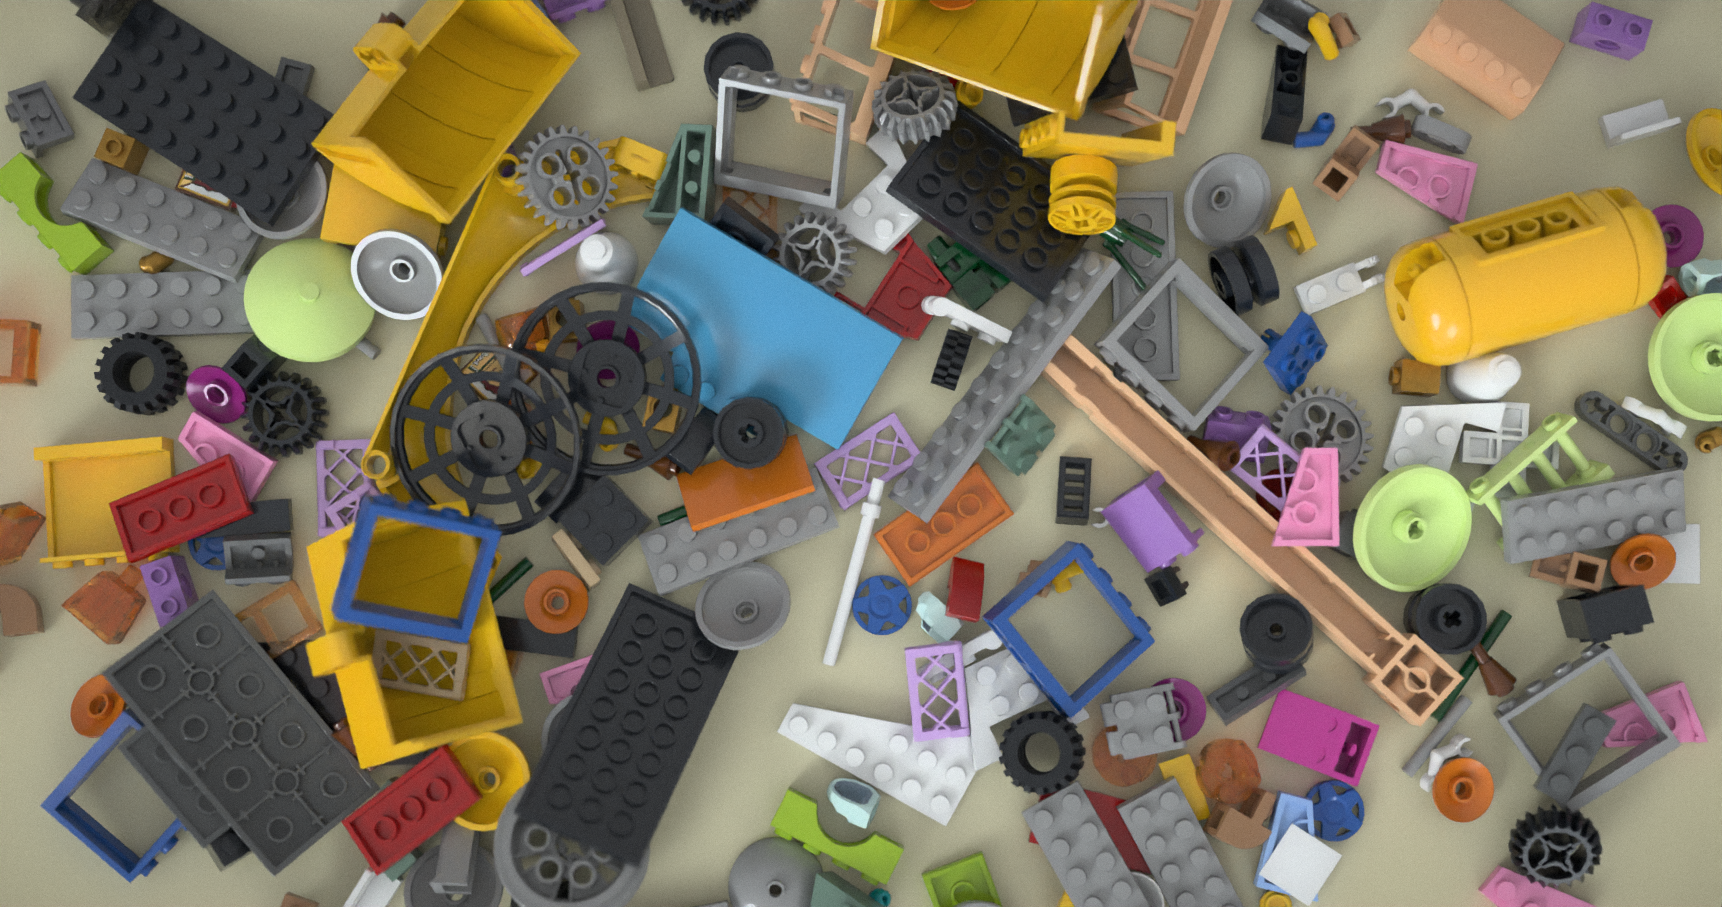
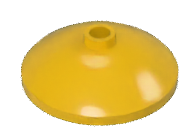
(1705, 147)
(494, 755)

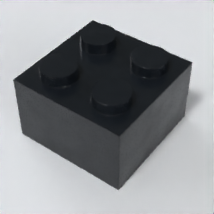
(605, 520)
(1608, 612)

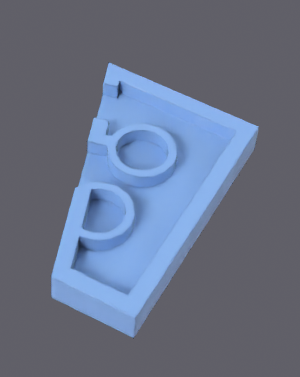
(1287, 810)

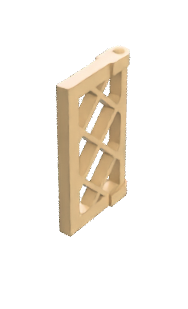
(437, 645)

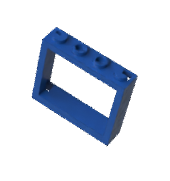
(405, 620)
(998, 621)
(89, 830)

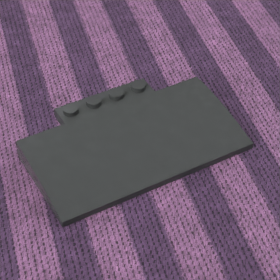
(233, 738)

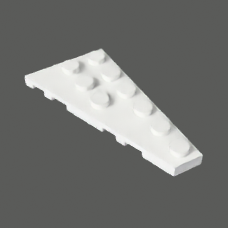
(884, 754)

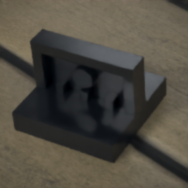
(744, 226)

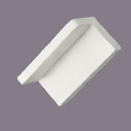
(1636, 123)
(373, 890)

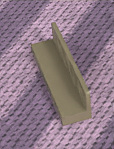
(642, 43)

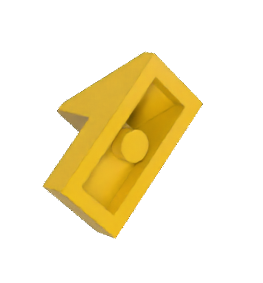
(1290, 215)

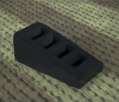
(1073, 517)

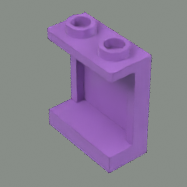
(1150, 524)

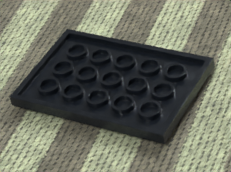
(989, 201)

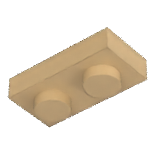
(585, 569)

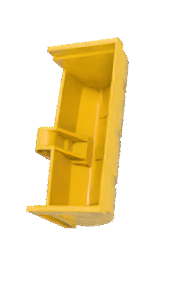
(1018, 48)
(445, 99)
(425, 573)

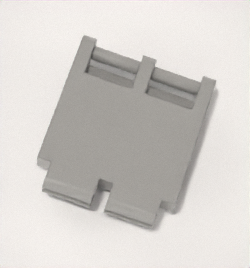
(1142, 722)

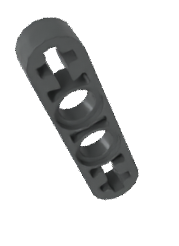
(1633, 428)

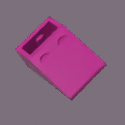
(1318, 736)

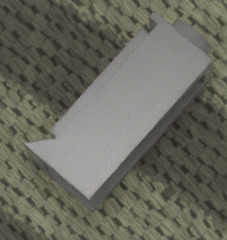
(456, 860)

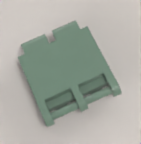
(1021, 437)

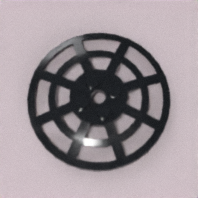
(627, 367)
(468, 432)

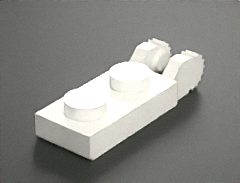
(1336, 286)

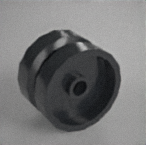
(738, 50)
(1244, 275)
(732, 438)
(1463, 623)
(1277, 652)

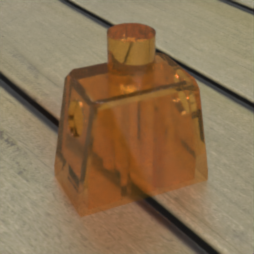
(17, 530)
(108, 603)

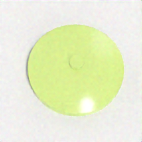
(306, 301)
(1688, 357)
(1412, 528)

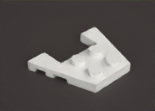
(873, 214)
(1433, 431)
(995, 692)

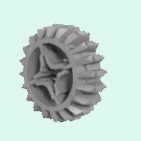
(914, 105)
(822, 242)

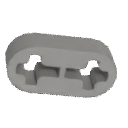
(1440, 134)

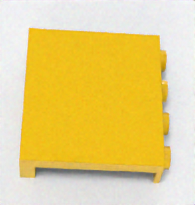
(1047, 140)
(359, 210)
(83, 482)

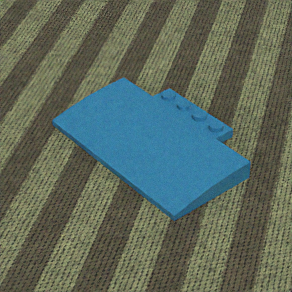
(762, 331)

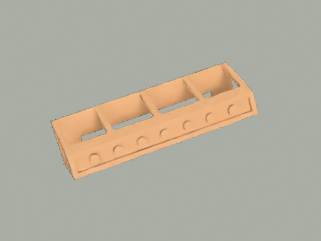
(1190, 68)
(880, 72)

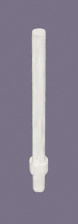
(870, 511)

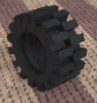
(951, 359)

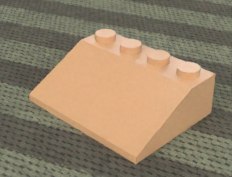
(1488, 52)

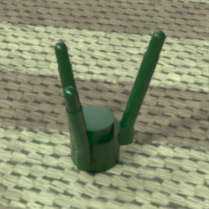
(1120, 234)

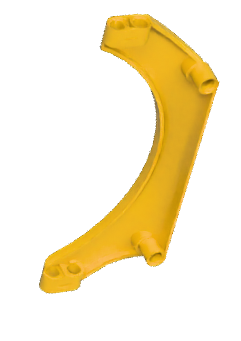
(489, 248)

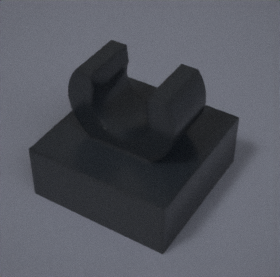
(1166, 585)

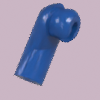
(1318, 133)

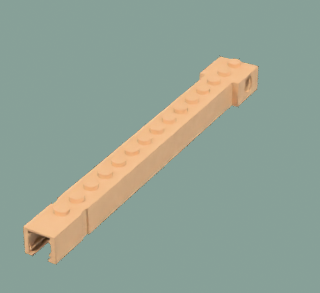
(1397, 665)

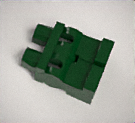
(970, 287)

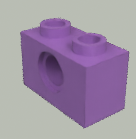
(1611, 31)
(169, 587)

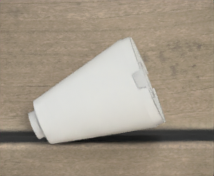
(606, 259)
(1483, 378)

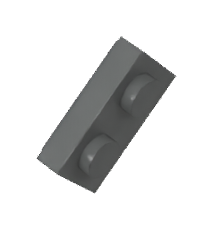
(1287, 21)
(258, 558)

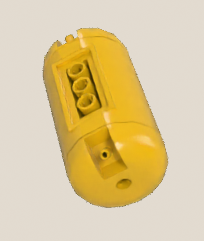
(1524, 274)

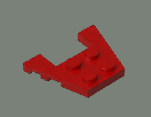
(902, 290)

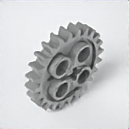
(541, 186)
(1296, 422)

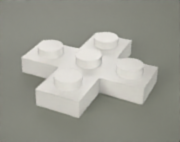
(1493, 446)

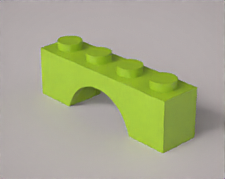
(29, 186)
(873, 856)

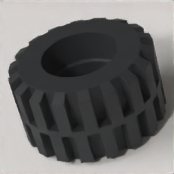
(116, 370)
(1015, 757)

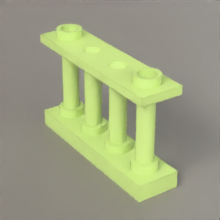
(1552, 428)

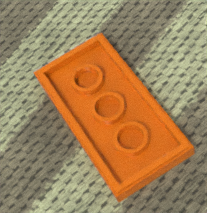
(727, 492)
(963, 518)

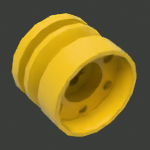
(1083, 194)

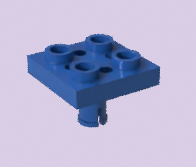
(1294, 352)

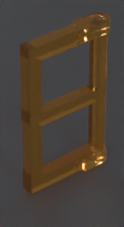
(310, 617)

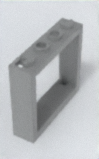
(768, 180)
(1215, 310)
(1617, 770)

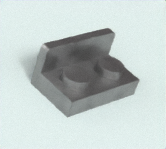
(38, 117)

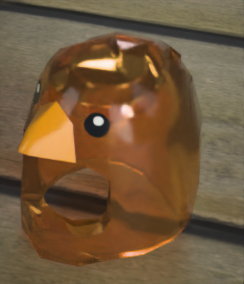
(508, 327)

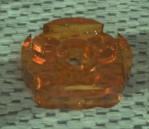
(1244, 771)
(1115, 772)

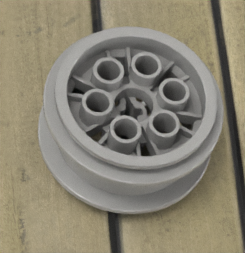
(532, 890)

